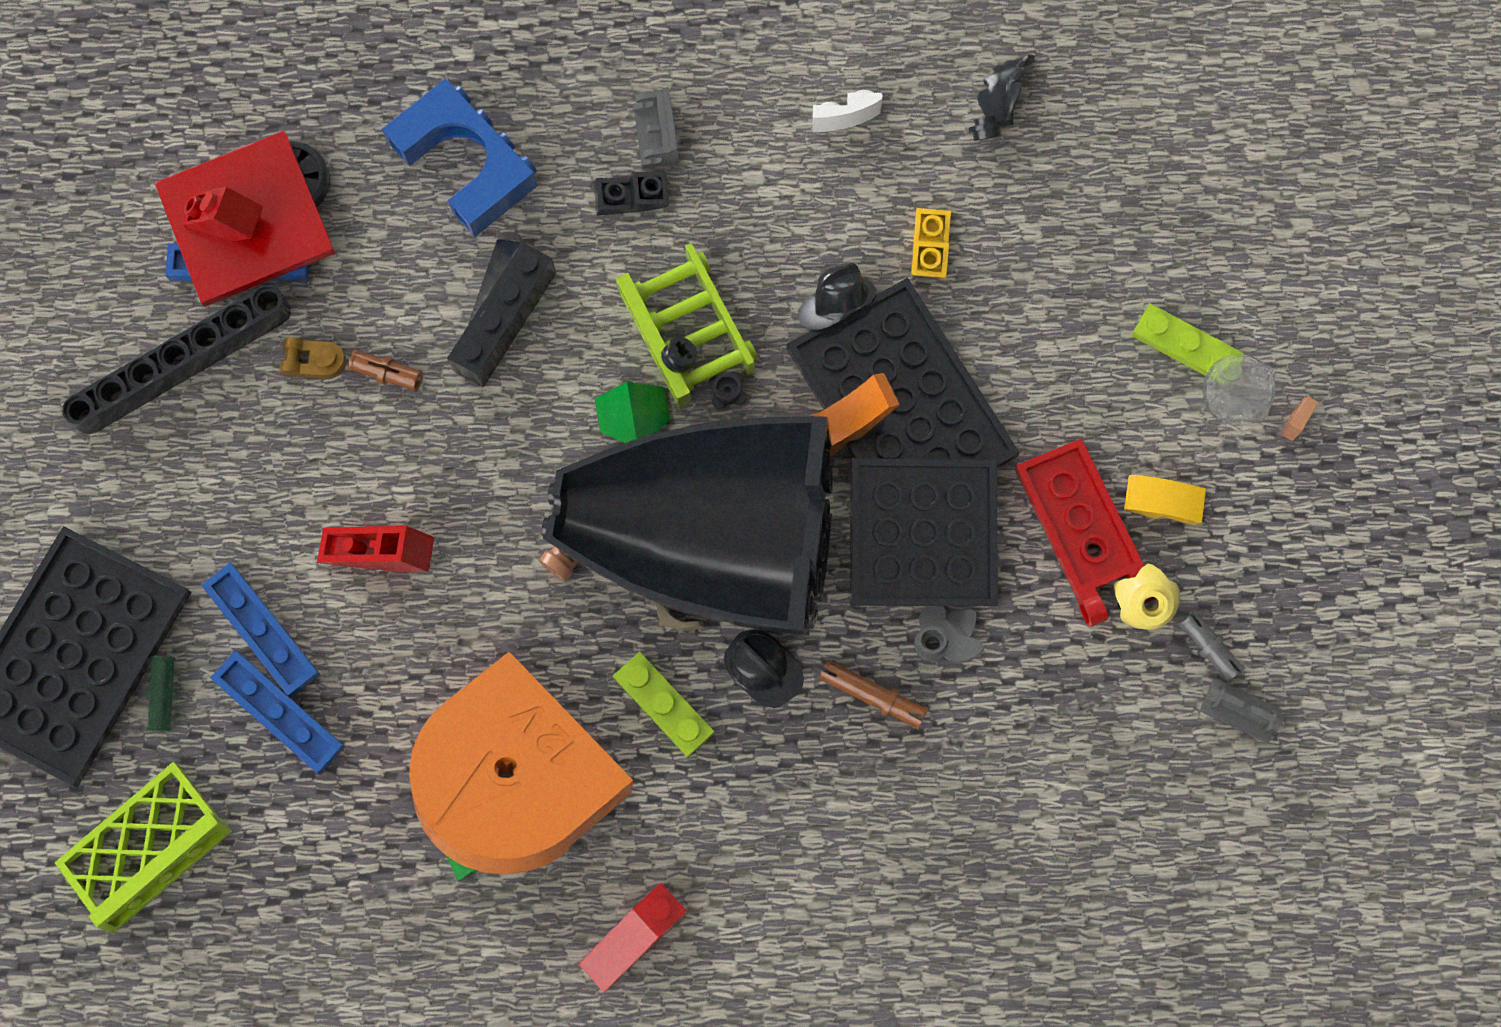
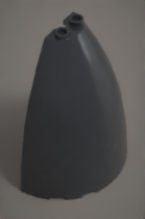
(707, 519)

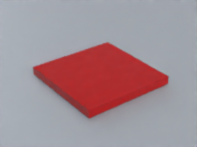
(286, 233)

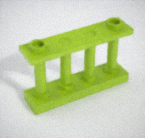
(651, 323)

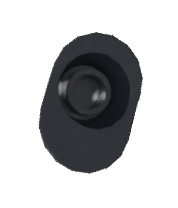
(837, 296)
(763, 668)

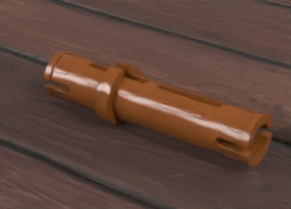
(873, 694)

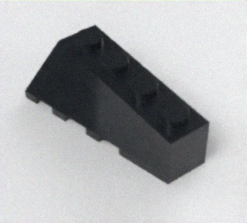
(507, 296)

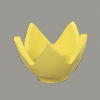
(1134, 591)

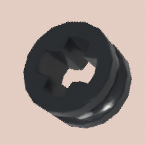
(685, 349)

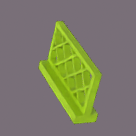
(154, 874)

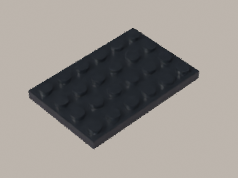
(939, 401)
(78, 652)

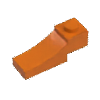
(859, 411)

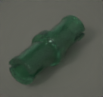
(161, 693)

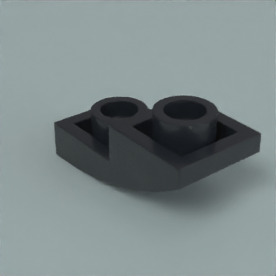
(635, 194)

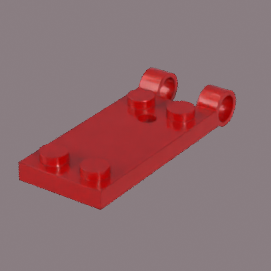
(1077, 514)

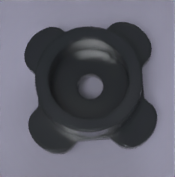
(727, 380)

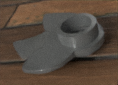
(952, 633)

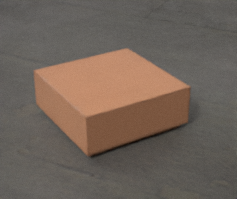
(1299, 418)

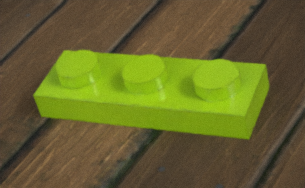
(1180, 340)
(663, 704)

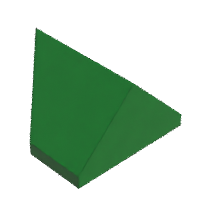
(632, 411)

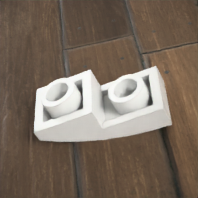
(860, 108)

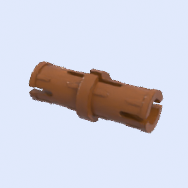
(385, 370)

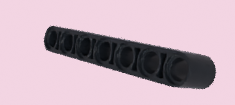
(161, 358)

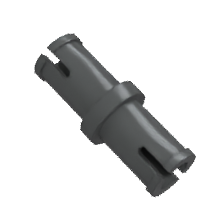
(1211, 646)

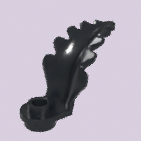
(999, 98)

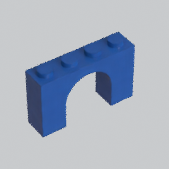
(447, 115)

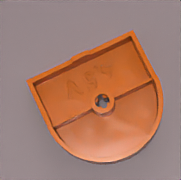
(515, 728)

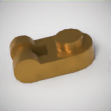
(324, 361)

